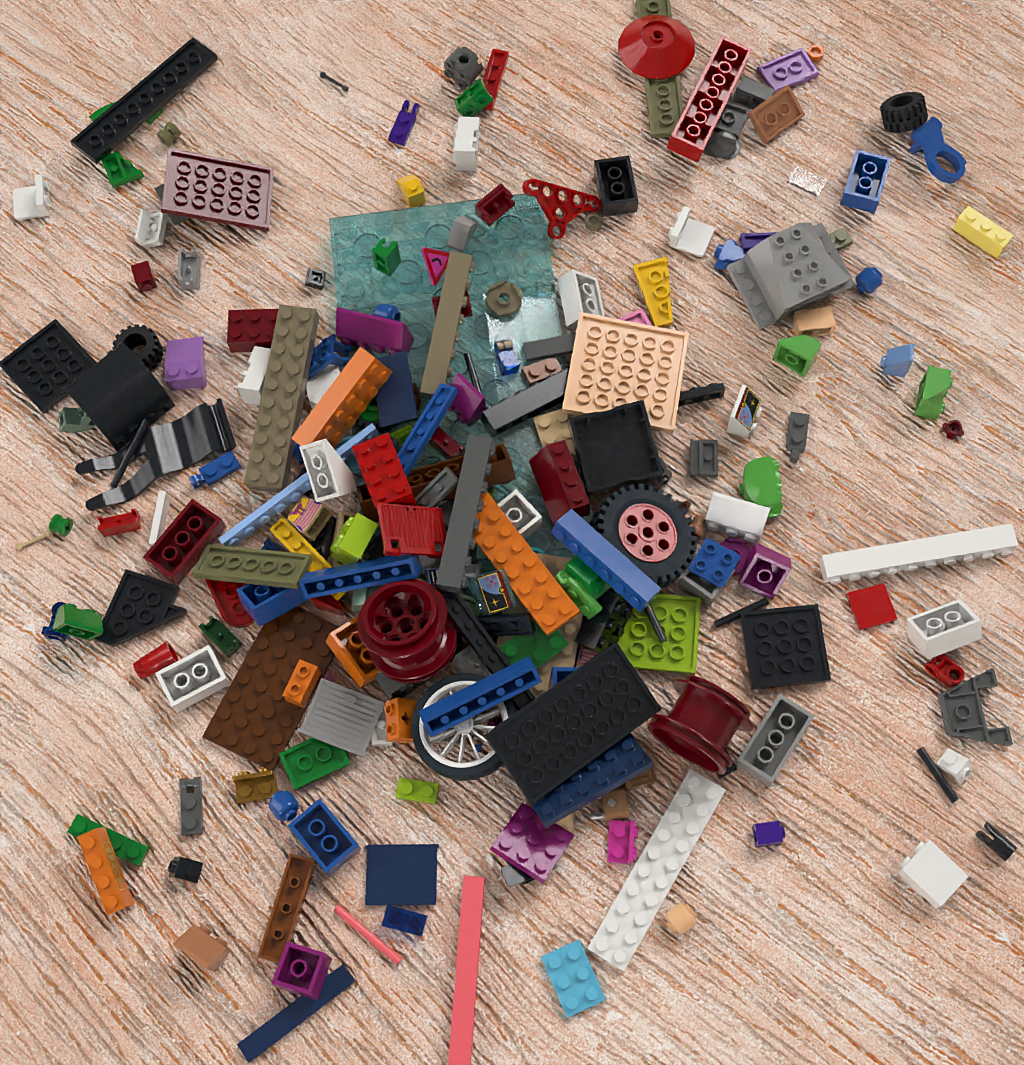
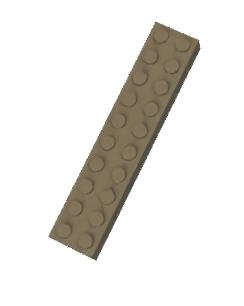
(282, 398)

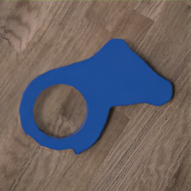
(931, 140)

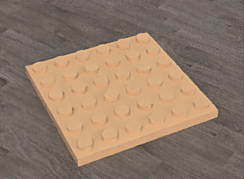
(623, 364)

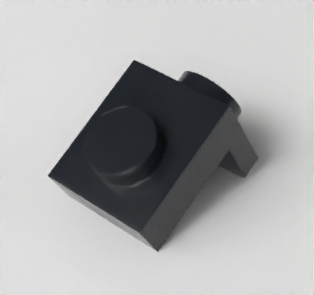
(185, 869)

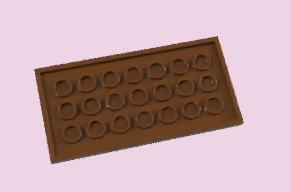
(253, 713)

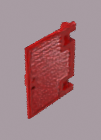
(413, 530)

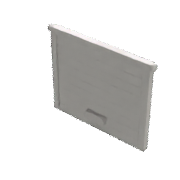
(342, 717)

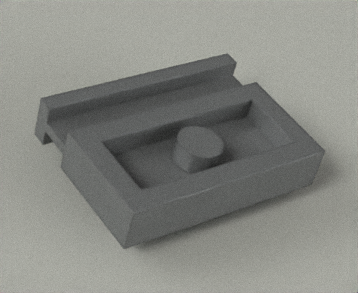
(703, 458)

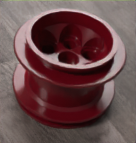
(415, 643)
(701, 723)

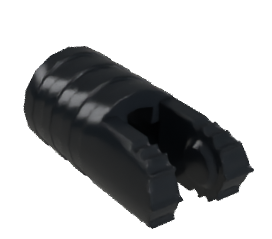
(1000, 844)

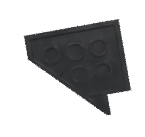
(138, 607)

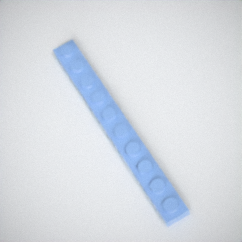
(288, 495)

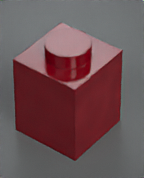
(144, 276)

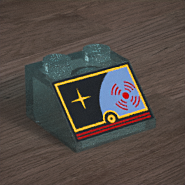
(492, 592)

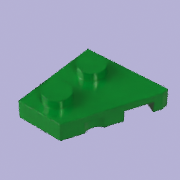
(120, 170)

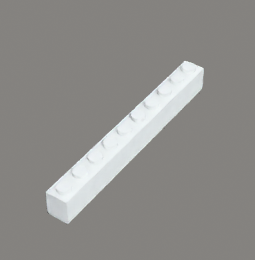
(918, 553)

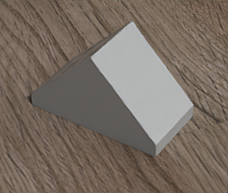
(461, 233)

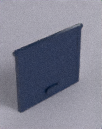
(401, 874)

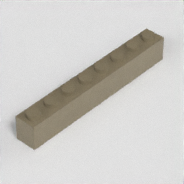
(447, 322)

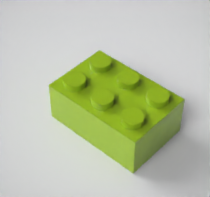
(353, 539)

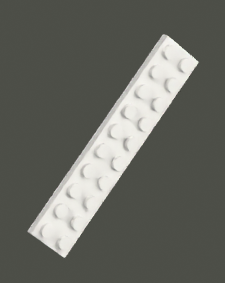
(656, 870)

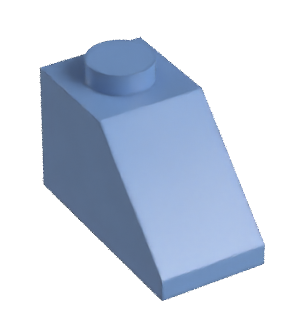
(897, 360)

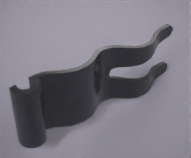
(170, 450)

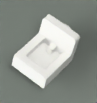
(955, 765)

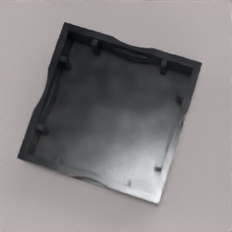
(615, 448)

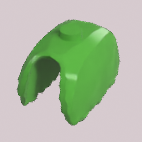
(763, 484)

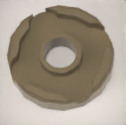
(500, 308)

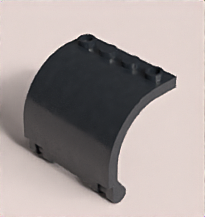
(119, 395)

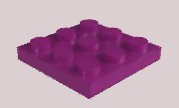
(530, 844)

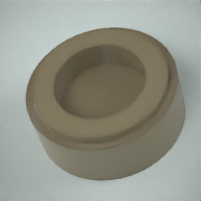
(593, 222)

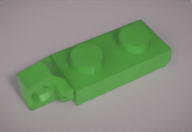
(578, 594)

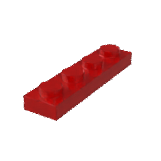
(494, 74)

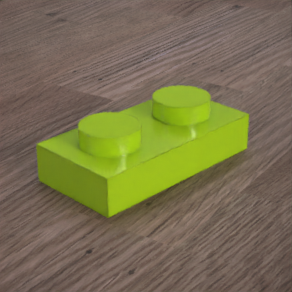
(417, 791)

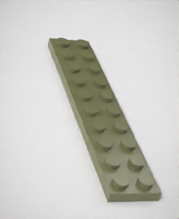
(662, 95)

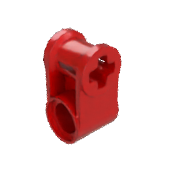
(943, 669)

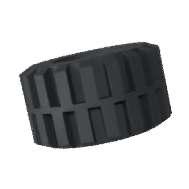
(904, 112)
(138, 336)

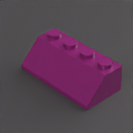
(372, 332)

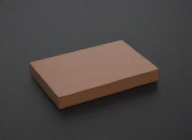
(776, 114)

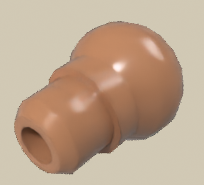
(698, 522)

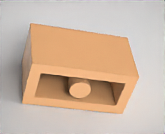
(814, 321)

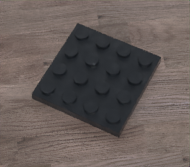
(47, 365)
(784, 647)

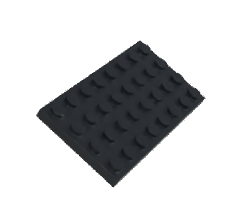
(572, 723)

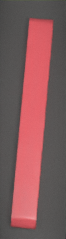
(466, 971)

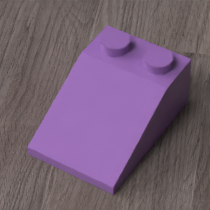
(185, 364)

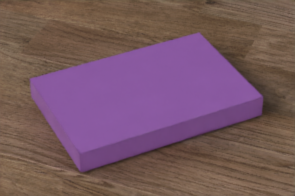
(788, 70)

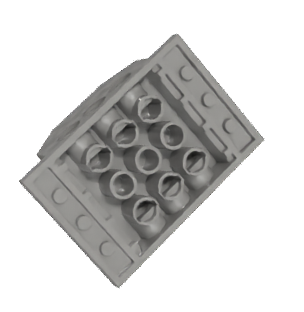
(789, 273)

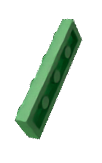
(122, 845)

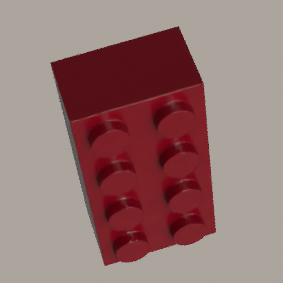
(250, 329)
(184, 542)

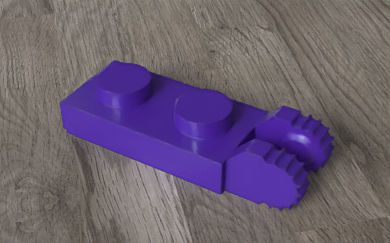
(403, 124)

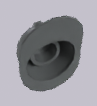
(722, 145)

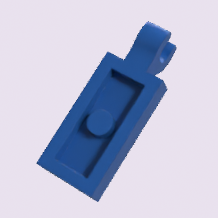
(216, 470)

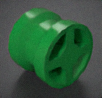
(60, 525)

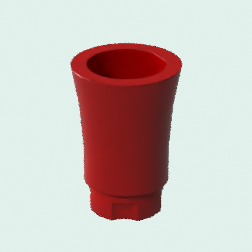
(155, 660)

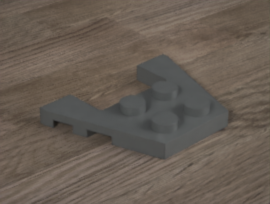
(964, 713)

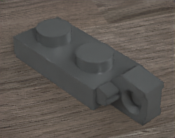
(797, 435)

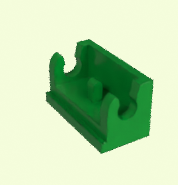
(386, 258)

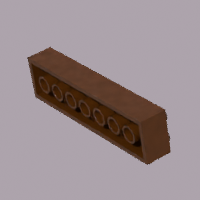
(418, 479)

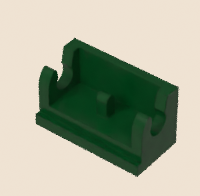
(221, 636)

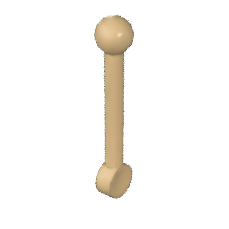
(20, 547)

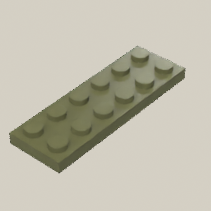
(252, 566)

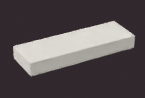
(160, 517)

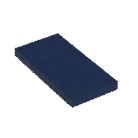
(396, 396)

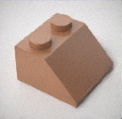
(203, 947)

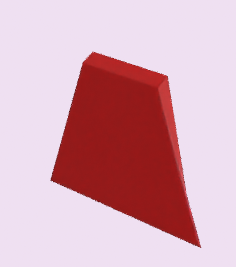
(329, 604)

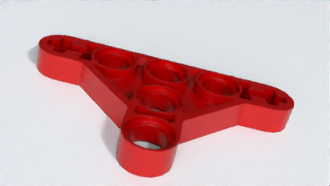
(552, 203)

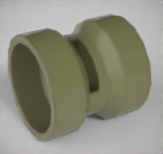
(168, 134)

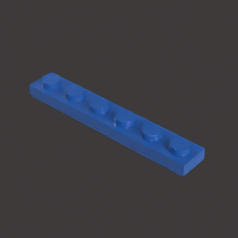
(426, 426)

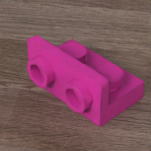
(621, 842)

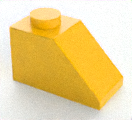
(412, 190)

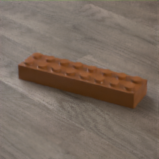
(287, 907)

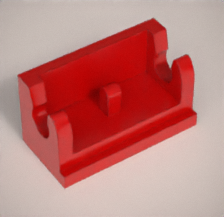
(119, 523)

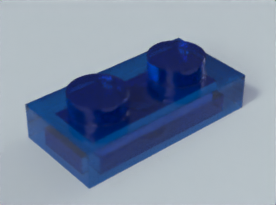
(404, 920)

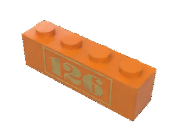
(105, 870)

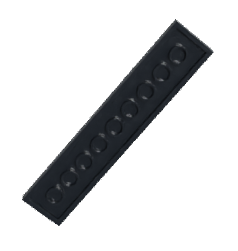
(144, 100)

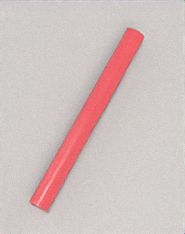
(368, 934)

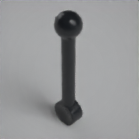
(323, 75)

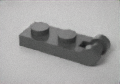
(191, 806)

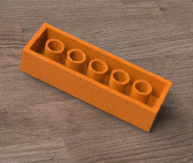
(344, 400)

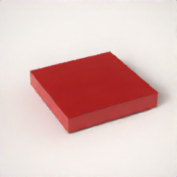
(871, 606)

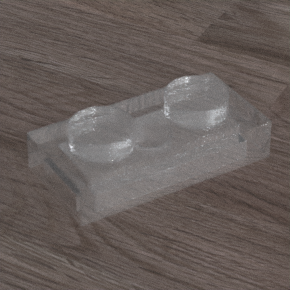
(807, 181)

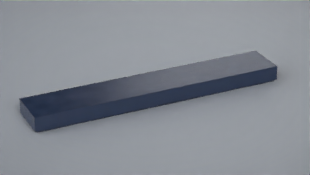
(294, 1015)

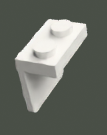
(33, 200)
(690, 234)

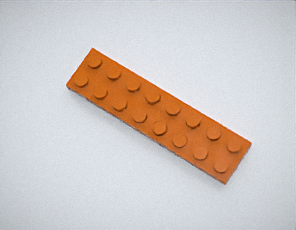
(525, 571)

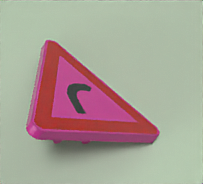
(436, 263)

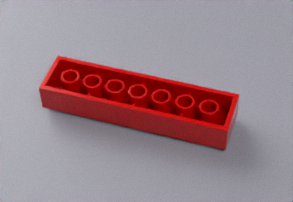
(709, 99)

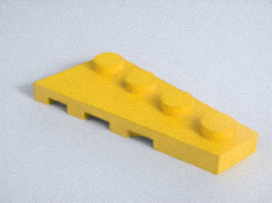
(655, 289)

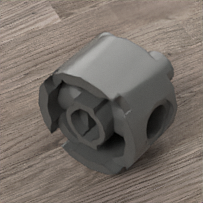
(462, 66)

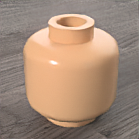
(681, 918)

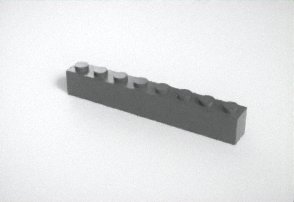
(465, 513)

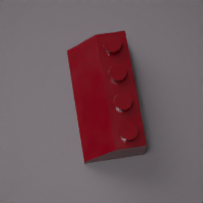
(559, 481)

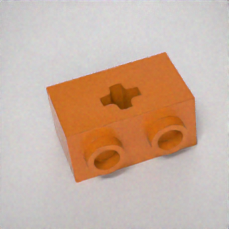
(301, 683)
(399, 720)

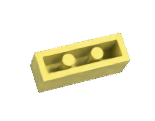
(982, 232)

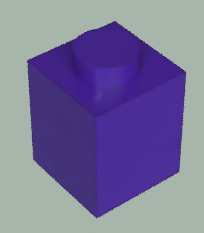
(768, 834)

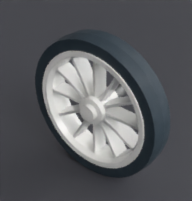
(449, 769)

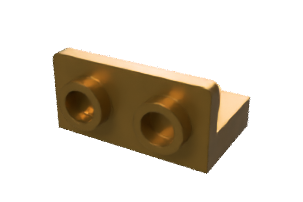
(255, 786)

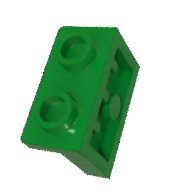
(473, 99)

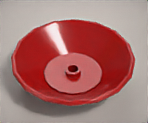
(653, 56)

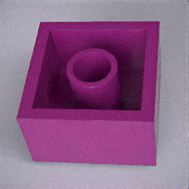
(302, 970)

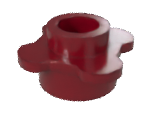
(955, 424)

